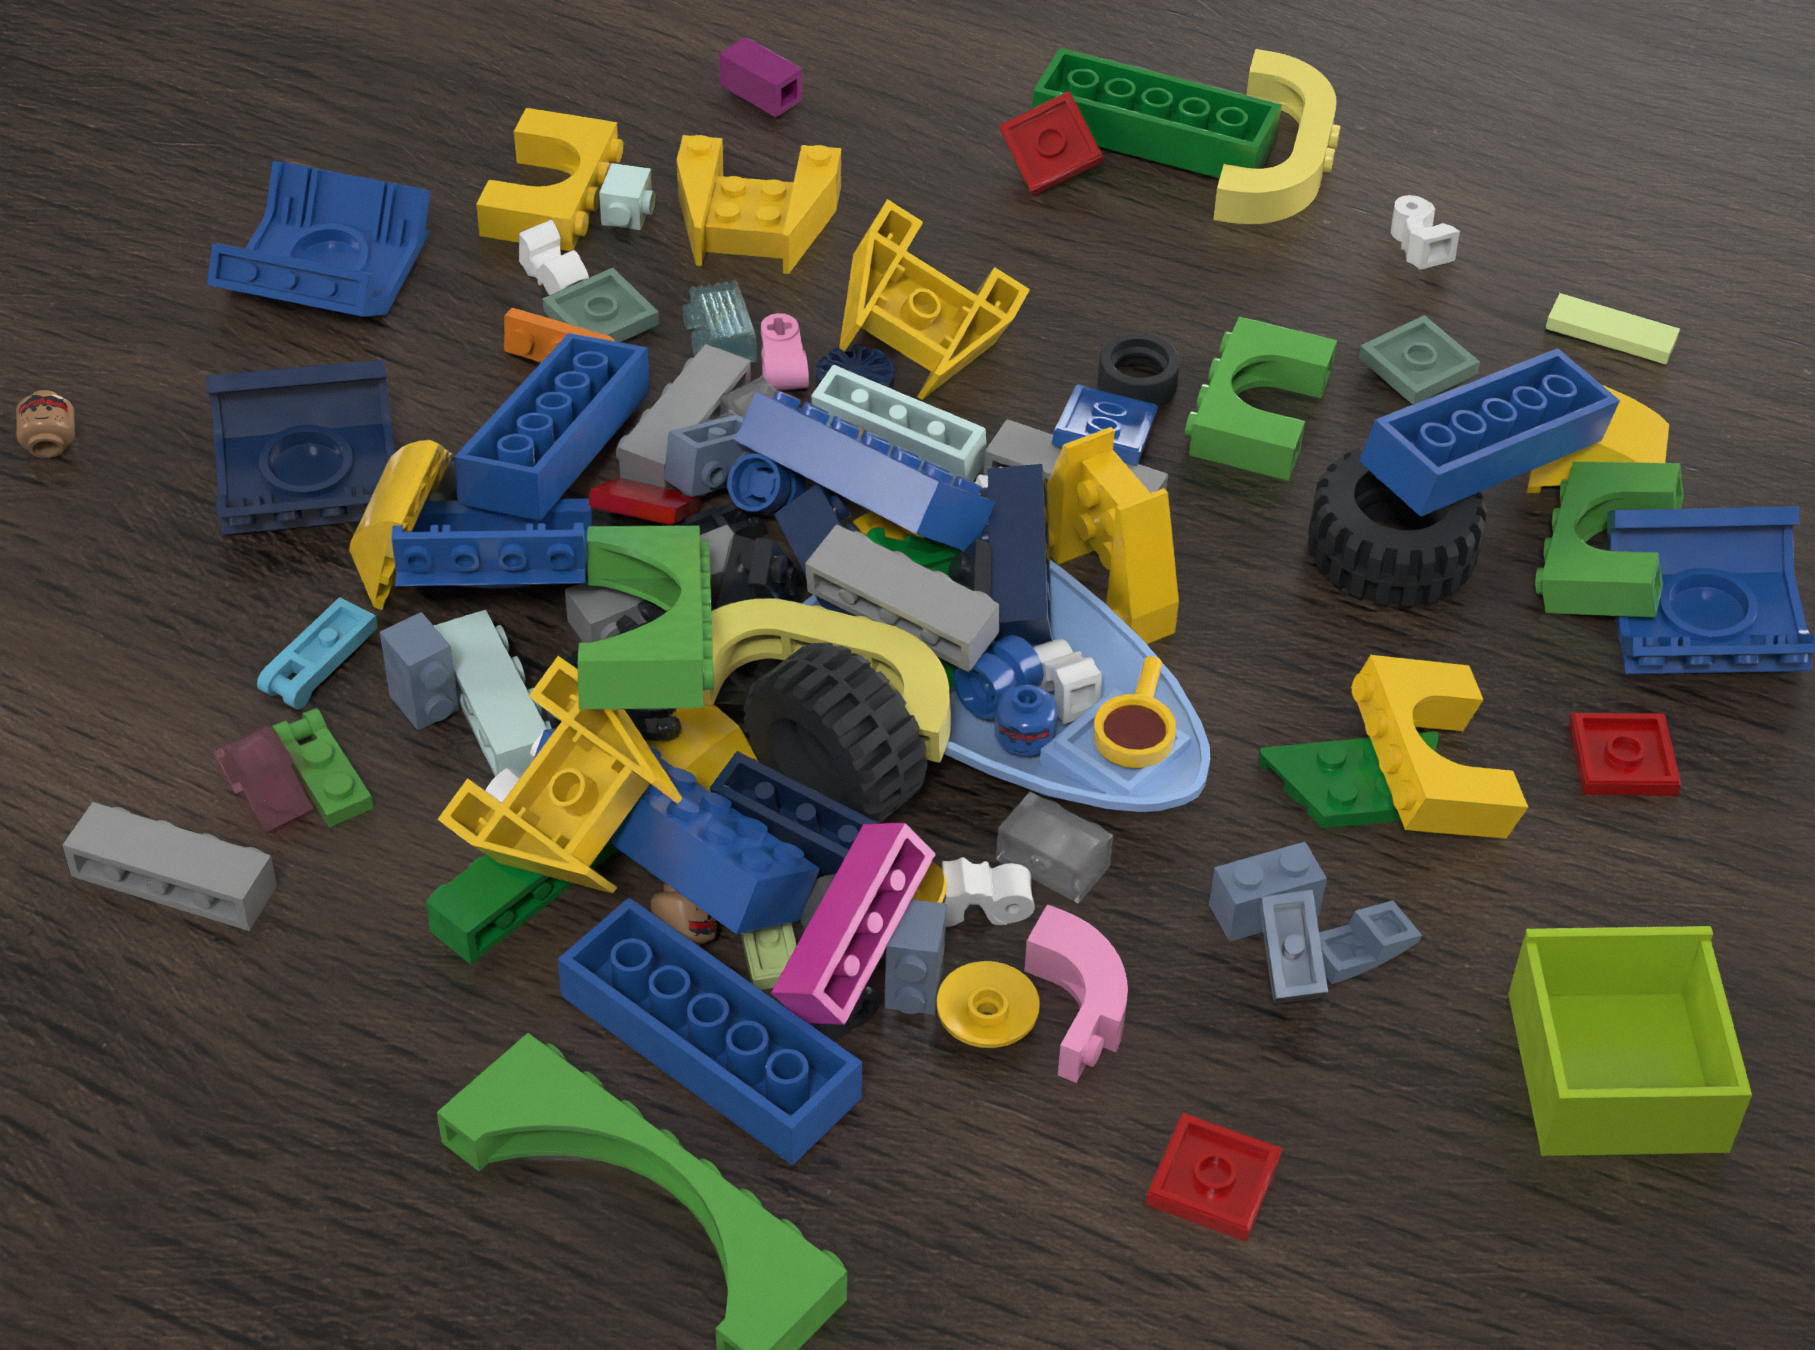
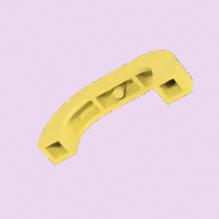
(1288, 188)
(781, 627)

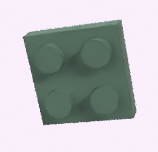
(603, 305)
(1419, 360)

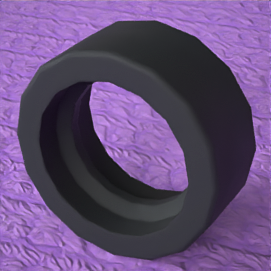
(1143, 350)

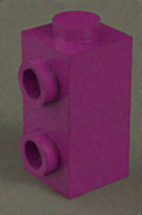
(760, 76)

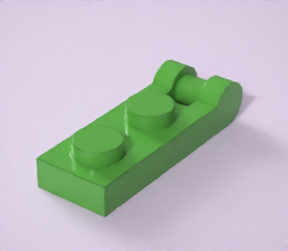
(324, 769)

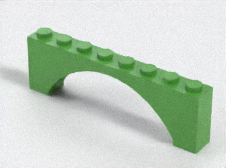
(673, 655)
(546, 1107)

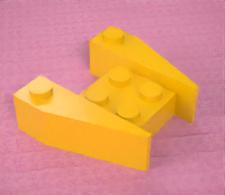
(755, 214)
(920, 307)
(1107, 510)
(568, 794)

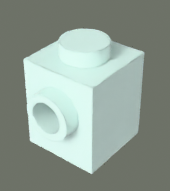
(626, 196)

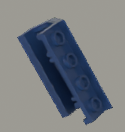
(299, 444)

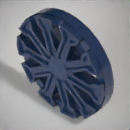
(872, 367)

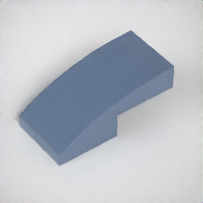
(1367, 941)

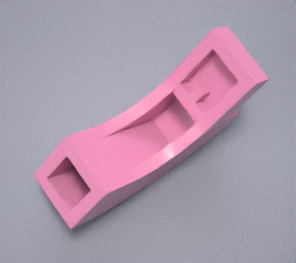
(1088, 967)

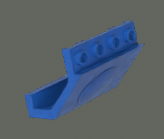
(328, 241)
(493, 548)
(1724, 592)

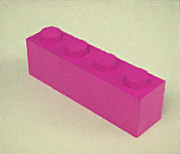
(853, 923)

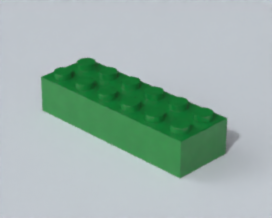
(1162, 114)

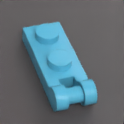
(317, 652)

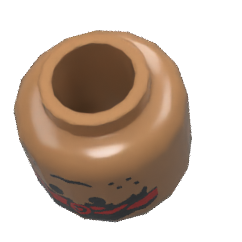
(45, 424)
(683, 915)

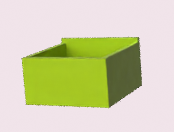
(1627, 1041)

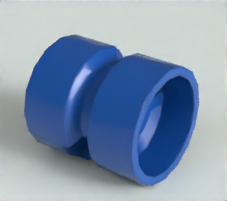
(763, 484)
(1002, 666)

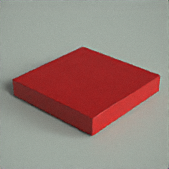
(1051, 143)
(643, 501)
(1624, 754)
(1214, 1176)

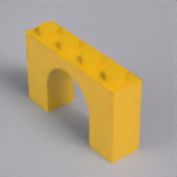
(558, 142)
(1425, 786)

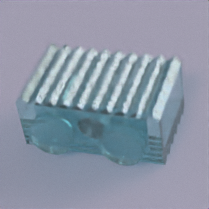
(720, 320)

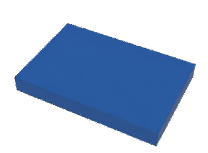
(1097, 410)

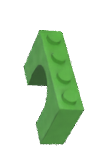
(1253, 357)
(1597, 580)

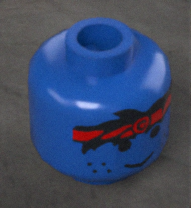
(1025, 719)

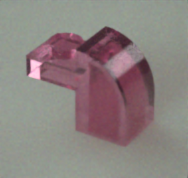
(264, 771)

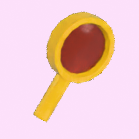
(1136, 727)

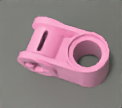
(782, 353)

